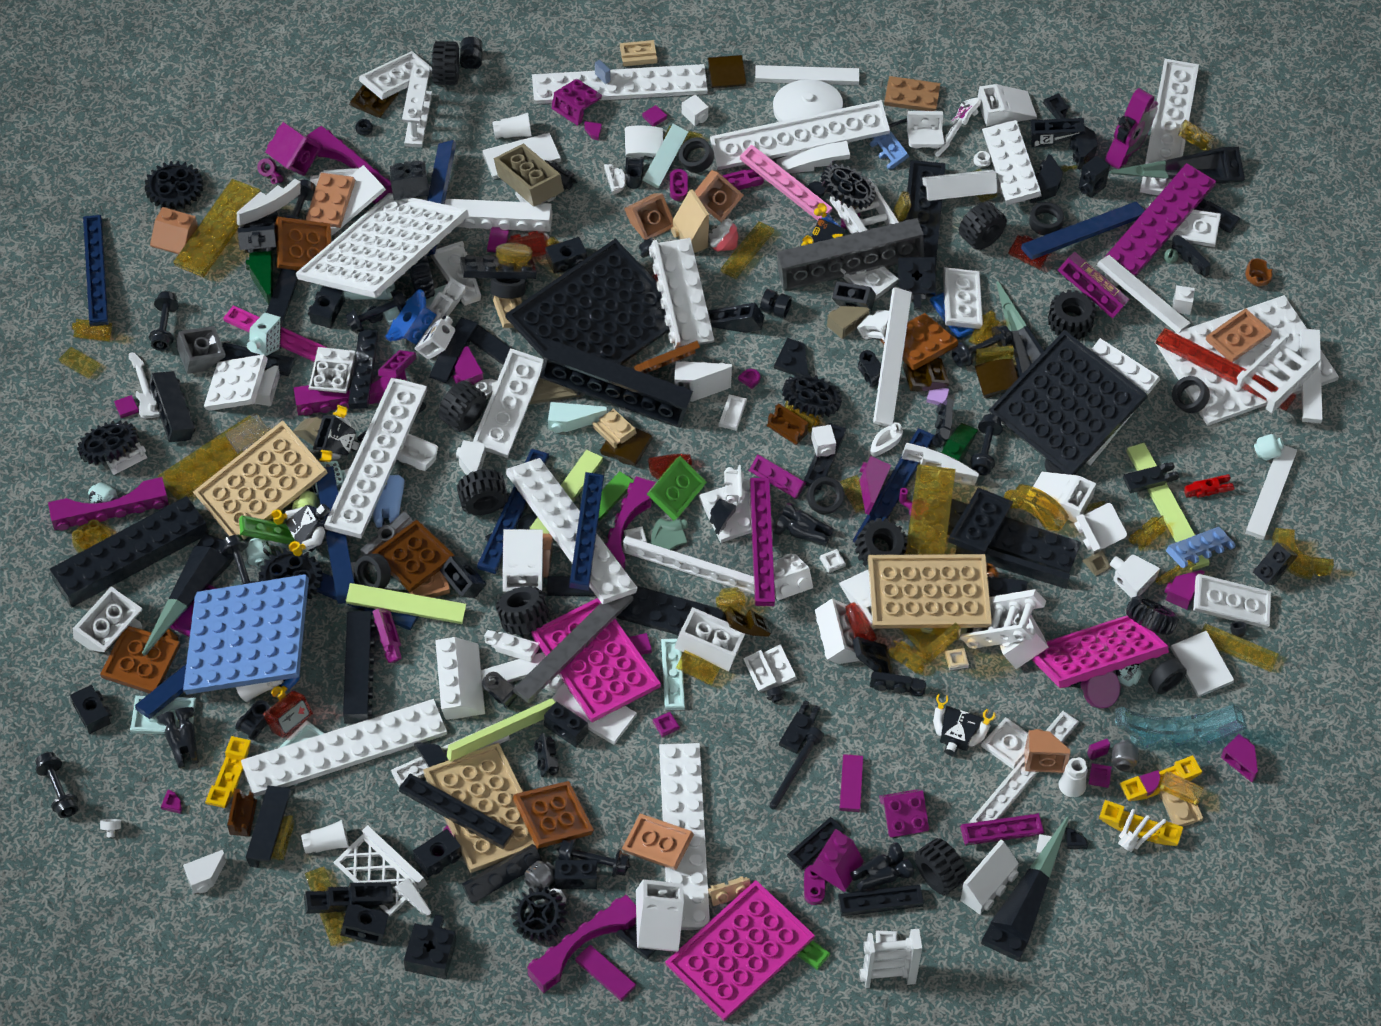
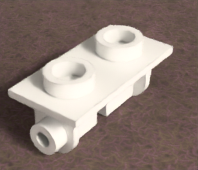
(136, 456)
(735, 492)

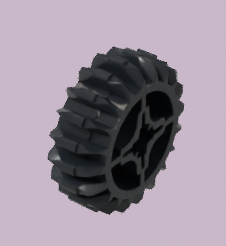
(422, 277)
(1152, 615)
(533, 919)

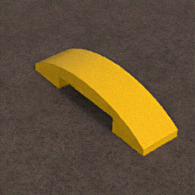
(1185, 768)
(230, 773)
(1116, 817)

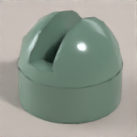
(1174, 259)

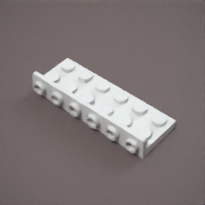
(681, 292)

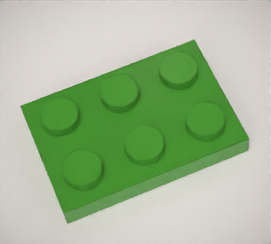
(676, 488)

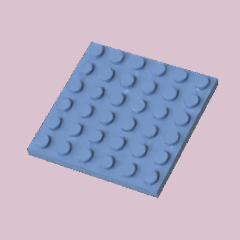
(246, 634)

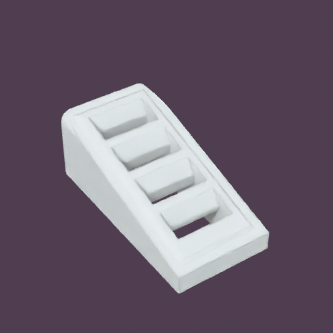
(411, 894)

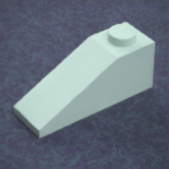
(568, 417)

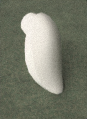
(886, 439)

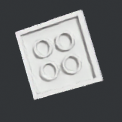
(235, 382)
(740, 522)

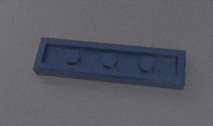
(162, 695)

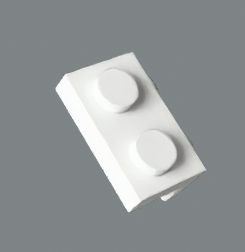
(418, 452)

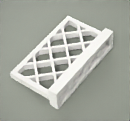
(390, 856)

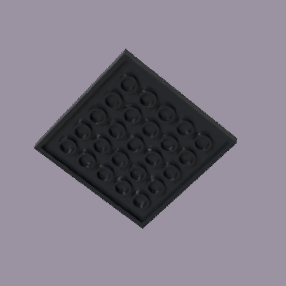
(1068, 403)

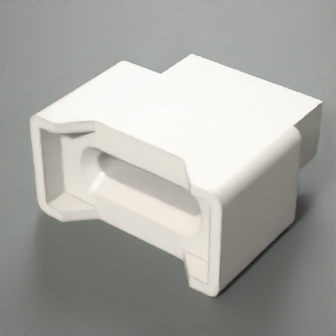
(875, 325)

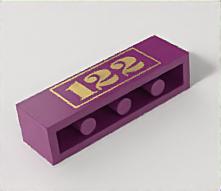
(1093, 284)

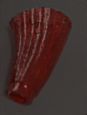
(659, 464)
(859, 622)

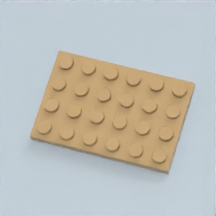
(260, 479)
(929, 591)
(488, 785)

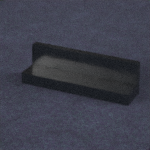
(268, 825)

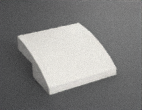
(643, 141)
(770, 668)

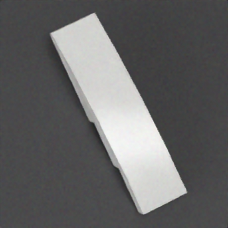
(814, 157)
(264, 204)
(447, 300)
(929, 457)

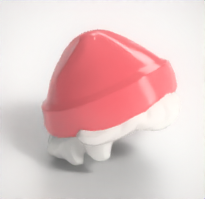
(724, 236)

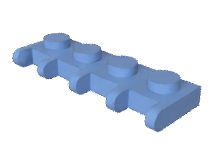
(891, 149)
(1200, 545)

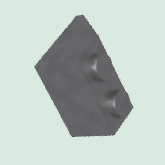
(199, 349)

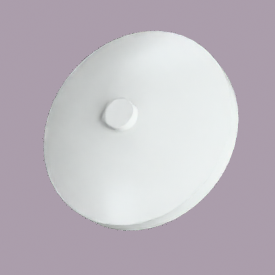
(805, 99)

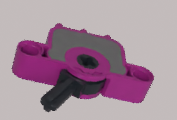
(1132, 128)

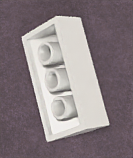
(459, 678)

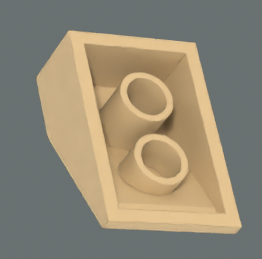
(692, 222)

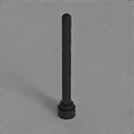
(814, 736)

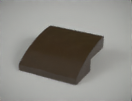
(726, 71)
(370, 103)
(996, 376)
(927, 377)
(630, 450)
(749, 624)

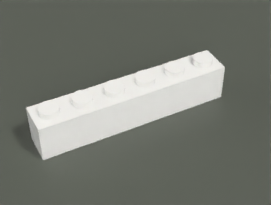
(505, 215)

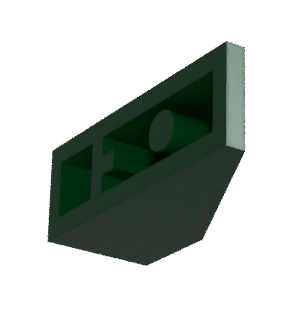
(261, 272)
(960, 442)

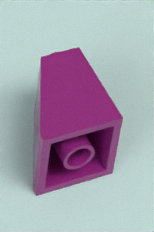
(293, 149)

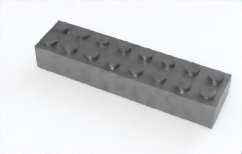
(860, 250)

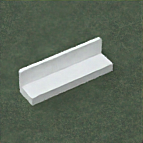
(960, 185)

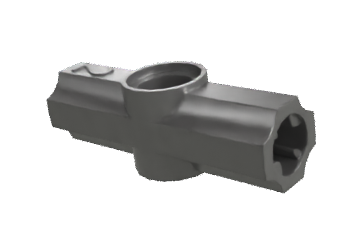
(392, 529)

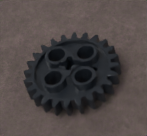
(173, 185)
(848, 186)
(812, 395)
(108, 442)
(284, 564)

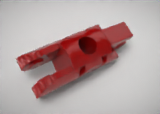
(1209, 486)

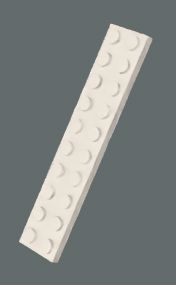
(627, 82)
(1174, 107)
(802, 133)
(375, 458)
(561, 520)
(344, 747)
(684, 808)

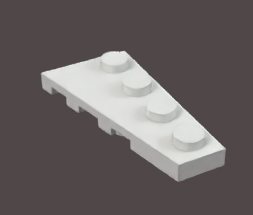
(448, 262)

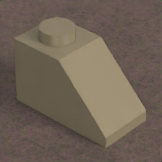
(846, 319)
(308, 429)

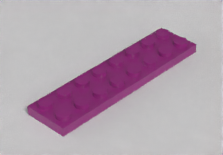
(1161, 219)

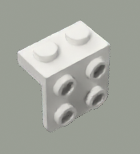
(925, 129)
(1100, 528)
(790, 576)

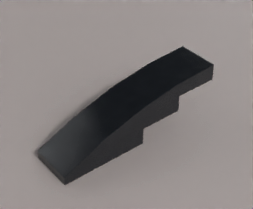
(447, 360)
(337, 898)

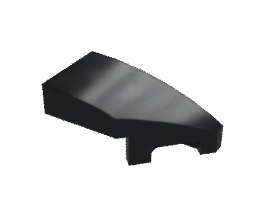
(1056, 106)
(721, 513)
(430, 753)

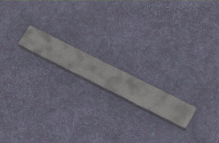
(570, 648)

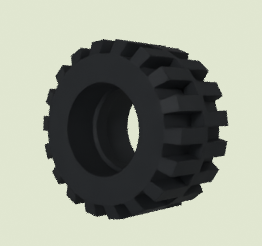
(445, 63)
(982, 225)
(1074, 303)
(462, 406)
(482, 492)
(884, 530)
(522, 610)
(940, 866)

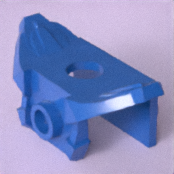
(412, 320)

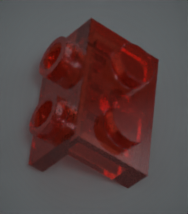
(534, 240)
(1016, 252)

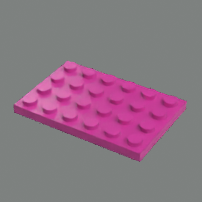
(1098, 651)
(606, 671)
(740, 950)

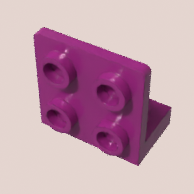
(573, 99)
(905, 812)

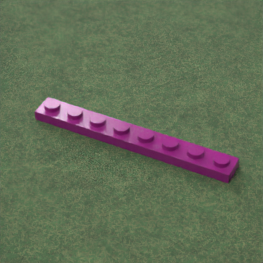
(762, 542)

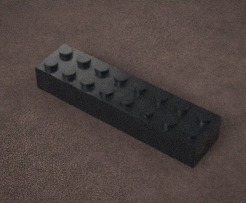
(615, 383)
(128, 551)

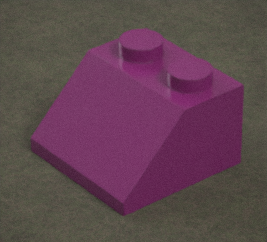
(838, 860)

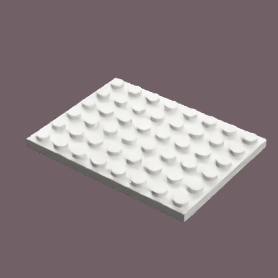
(382, 245)
(1225, 398)

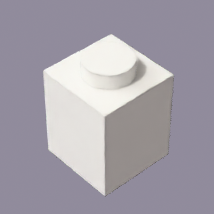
(695, 110)
(1183, 299)
(823, 440)

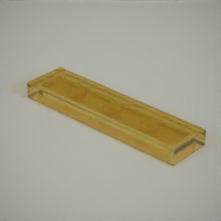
(747, 250)
(1241, 648)
(332, 922)

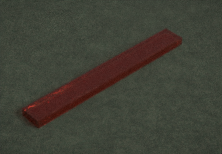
(1214, 363)

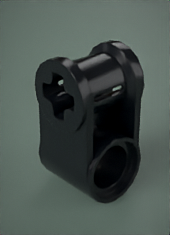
(634, 172)
(869, 367)
(500, 690)
(252, 722)

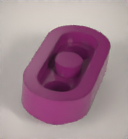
(678, 186)
(813, 883)

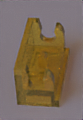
(283, 838)

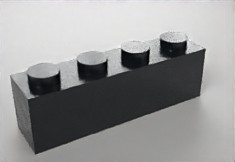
(172, 406)

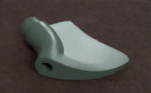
(669, 533)

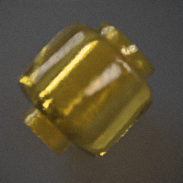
(730, 597)

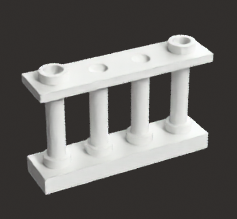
(417, 107)
(857, 224)
(1285, 388)
(1004, 604)
(909, 963)

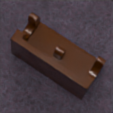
(787, 424)
(242, 813)

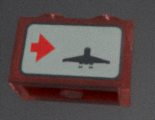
(288, 714)

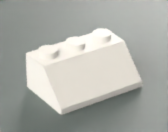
(105, 621)
(836, 632)
(709, 639)
(990, 878)

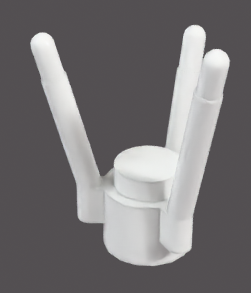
(1130, 840)

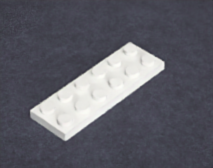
(1011, 162)
(509, 402)

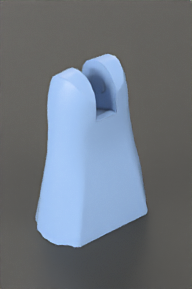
(389, 501)

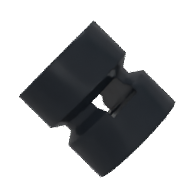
(471, 52)
(781, 306)

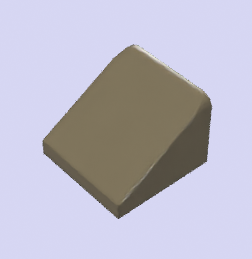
(1097, 563)

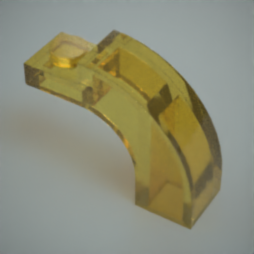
(1039, 504)
(1304, 565)

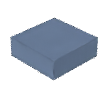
(602, 72)

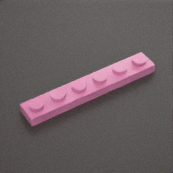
(782, 180)

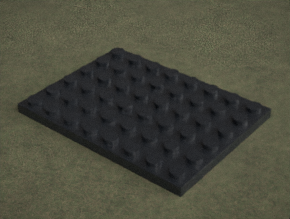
(598, 306)

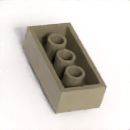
(528, 175)

